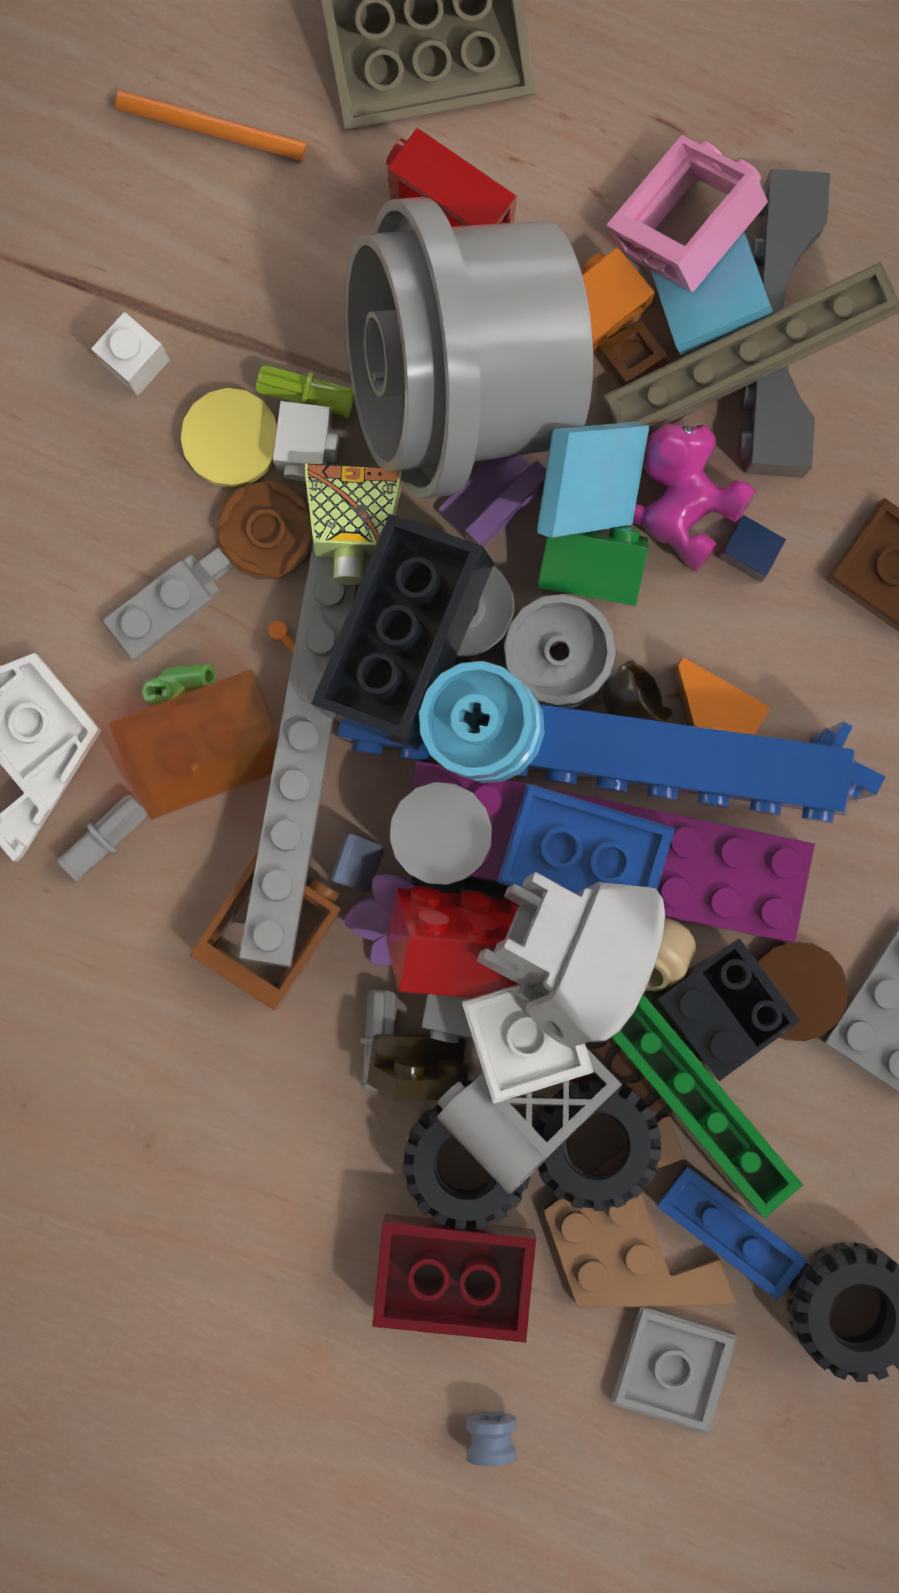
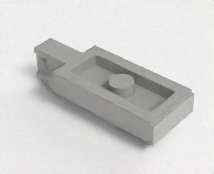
(167, 603)

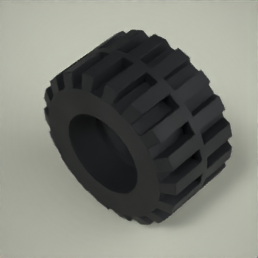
(627, 1179)
(439, 1198)
(812, 1302)

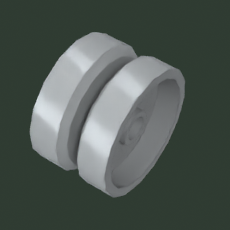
(567, 623)

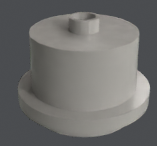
(463, 342)

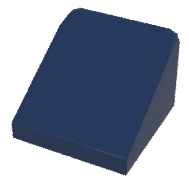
(752, 548)

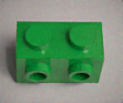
(596, 564)

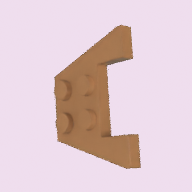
(616, 1256)

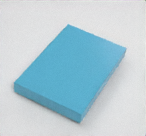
(592, 478)

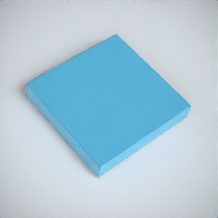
(721, 304)

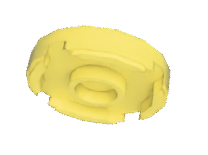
(229, 437)

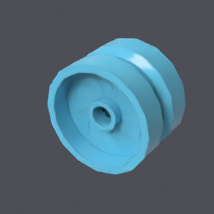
(458, 703)

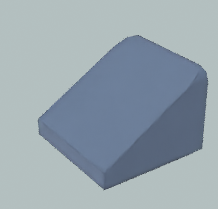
(357, 862)

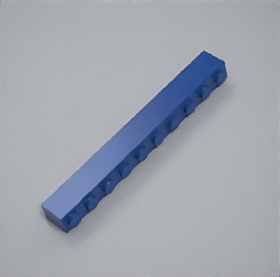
(675, 759)

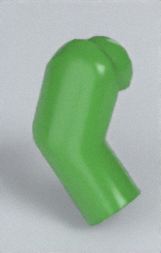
(177, 681)

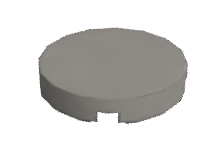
(440, 833)

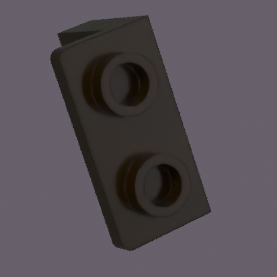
(416, 1066)

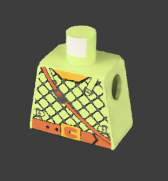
(349, 513)

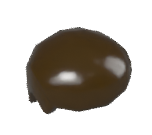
(634, 694)

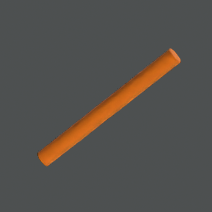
(211, 125)

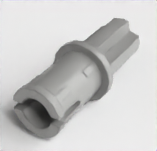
(102, 837)
(379, 1020)

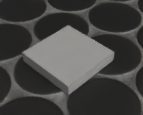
(673, 1368)

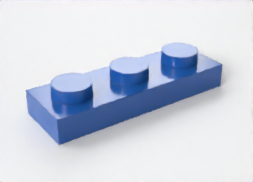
(731, 1232)

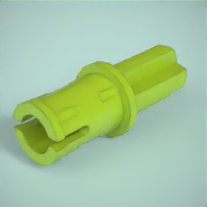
(304, 390)

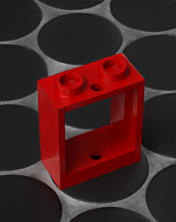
(462, 191)

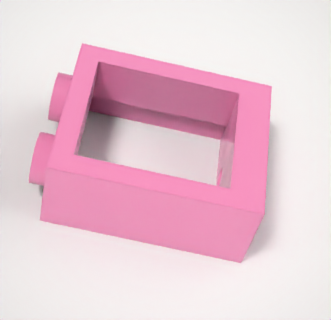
(659, 192)

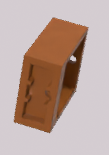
(242, 974)

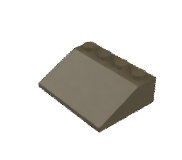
(425, 56)

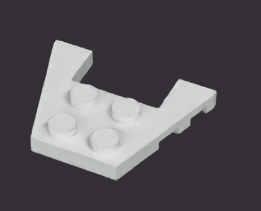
(40, 746)

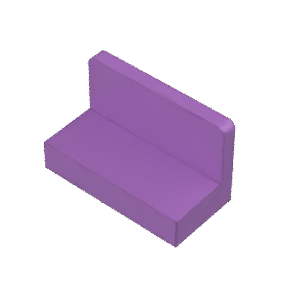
(493, 497)

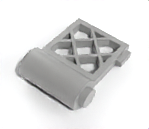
(501, 1137)

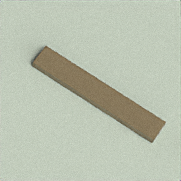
(756, 350)

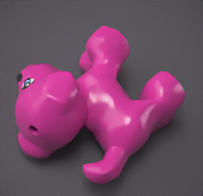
(677, 460)

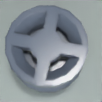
(491, 1438)

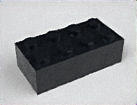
(402, 629)

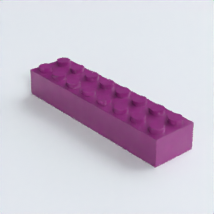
(711, 870)

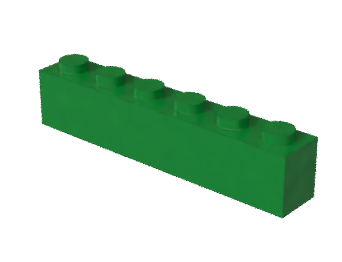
(705, 1110)

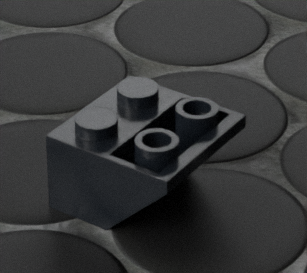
(727, 1009)

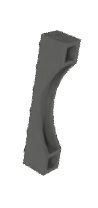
(778, 420)

